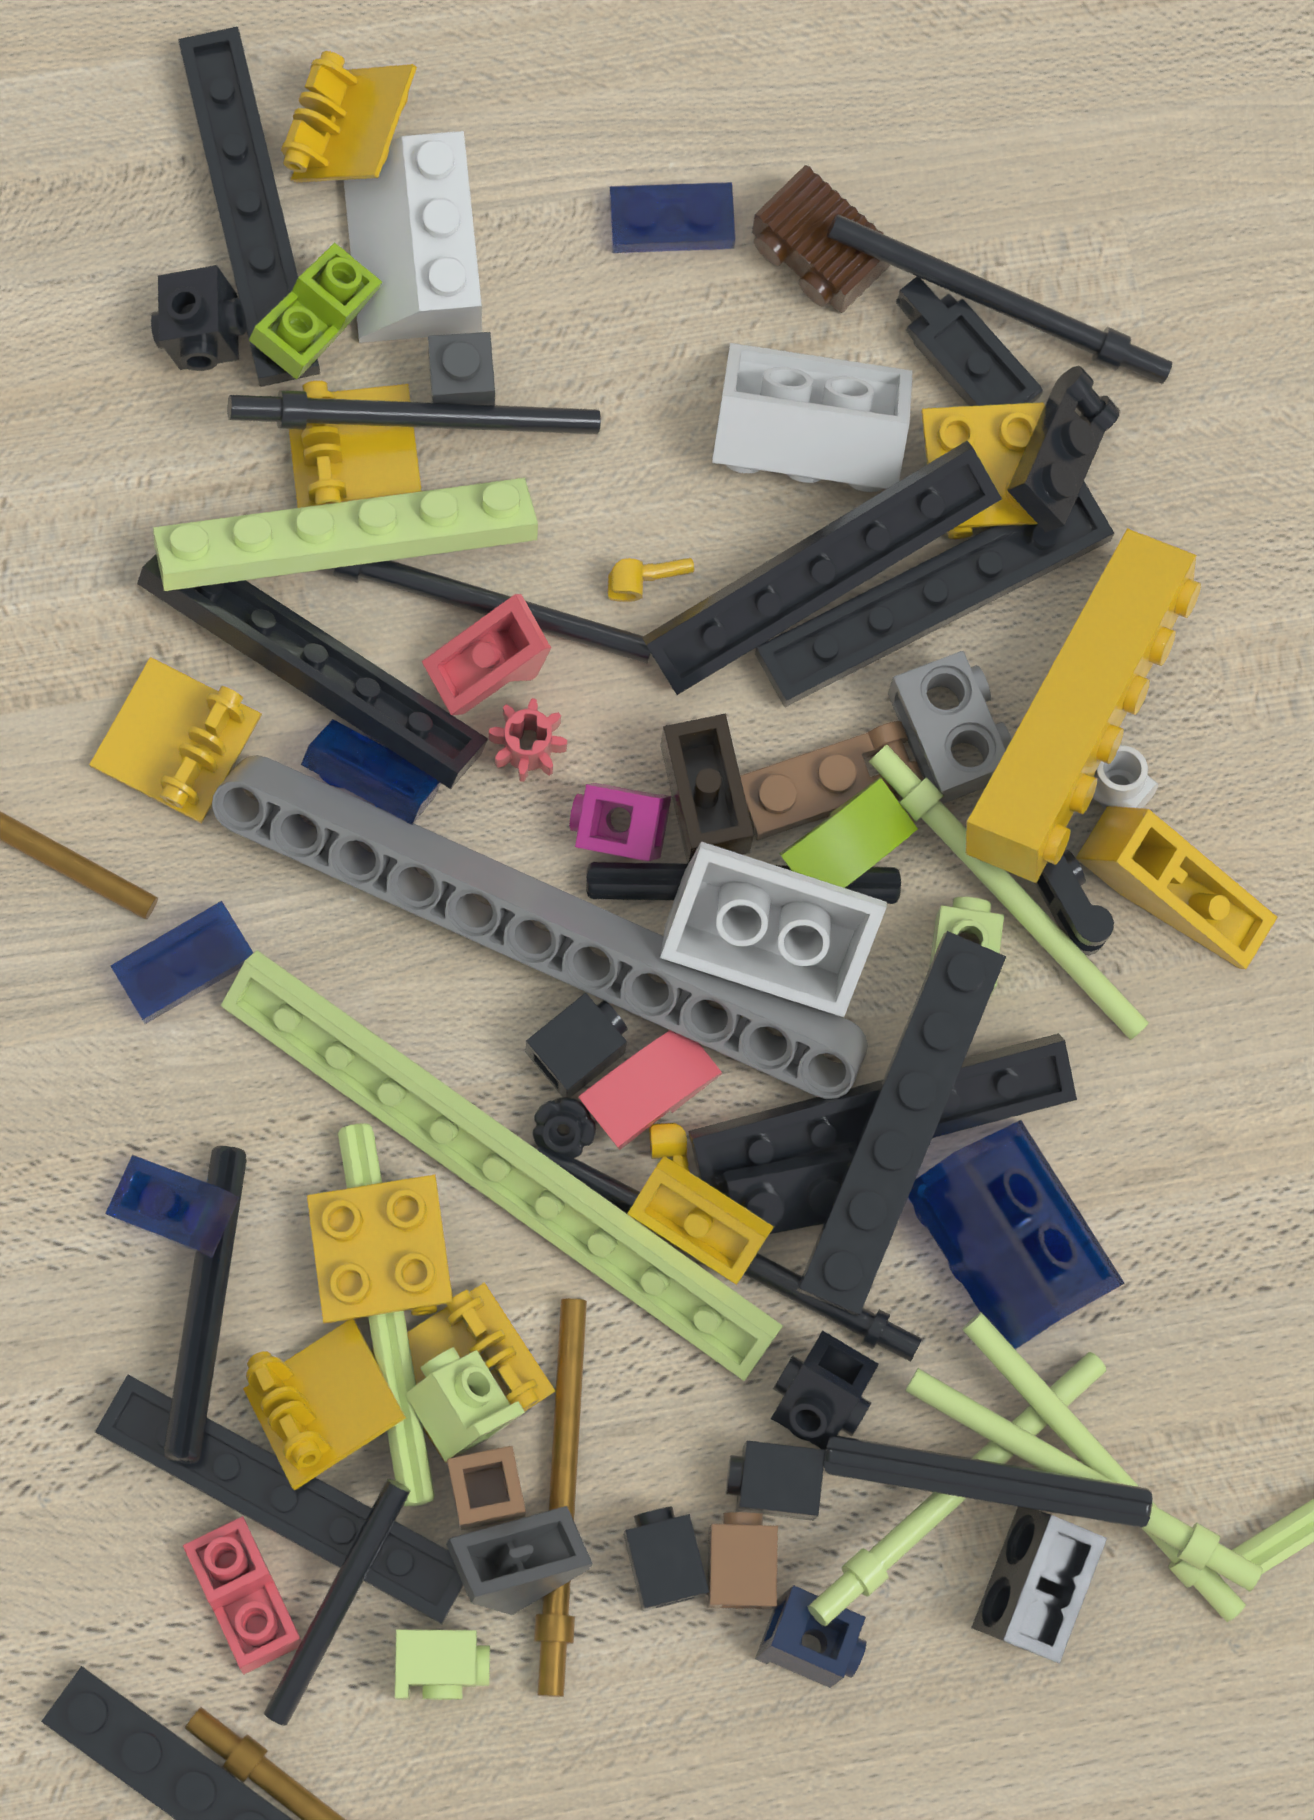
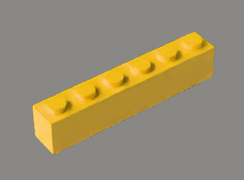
(1081, 707)

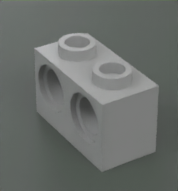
(935, 730)

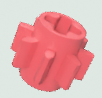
(513, 732)

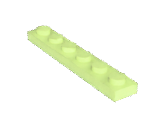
(344, 534)

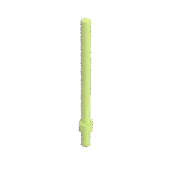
(923, 801)
(1089, 1452)
(1195, 1544)
(869, 1568)

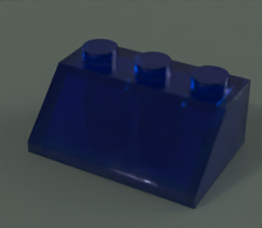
(1013, 1234)

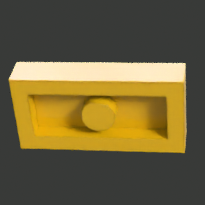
(700, 1220)

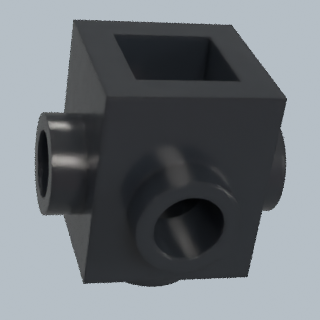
(198, 318)
(824, 1391)

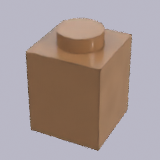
(486, 1487)
(742, 1563)

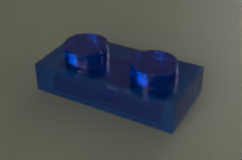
(672, 217)
(370, 771)
(182, 962)
(172, 1205)

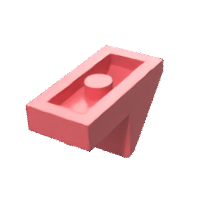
(488, 655)

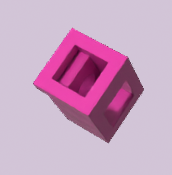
(593, 824)

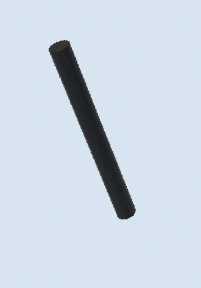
(337, 1602)

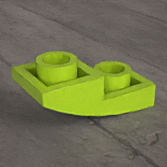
(315, 311)
(852, 837)

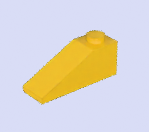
(1175, 883)

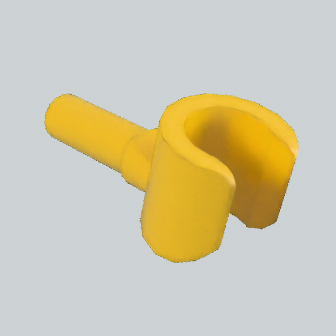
(628, 574)
(669, 1141)

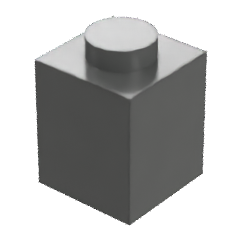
(462, 368)

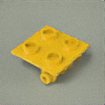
(345, 120)
(998, 438)
(353, 460)
(176, 739)
(380, 1249)
(480, 1324)
(321, 1402)

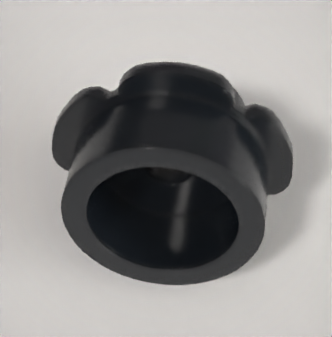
(567, 1112)

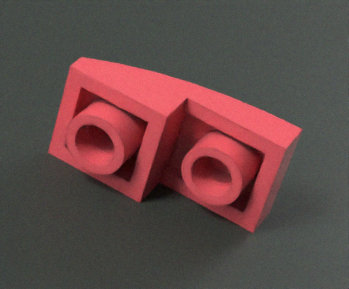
(649, 1086)
(243, 1595)

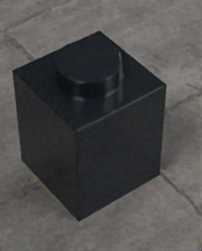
(578, 1044)
(777, 1480)
(665, 1559)

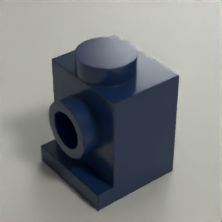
(839, 1640)

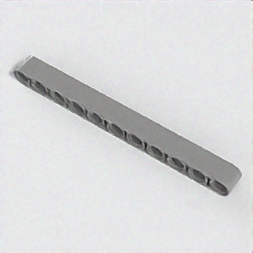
(508, 927)

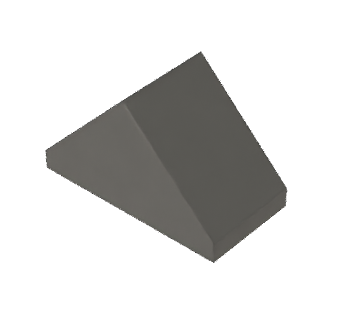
(519, 1560)

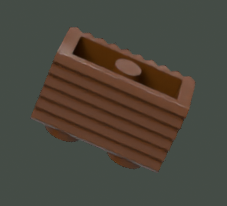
(795, 231)

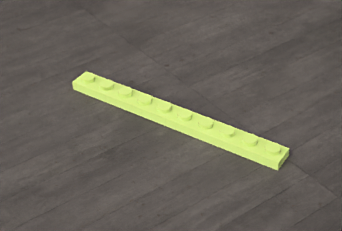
(501, 1165)

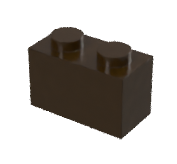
(706, 785)

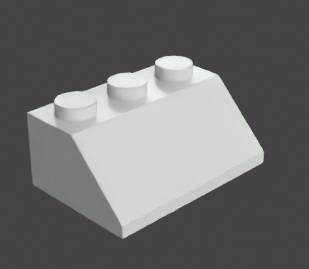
(418, 239)
(813, 417)
(771, 929)

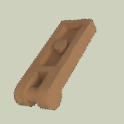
(818, 781)

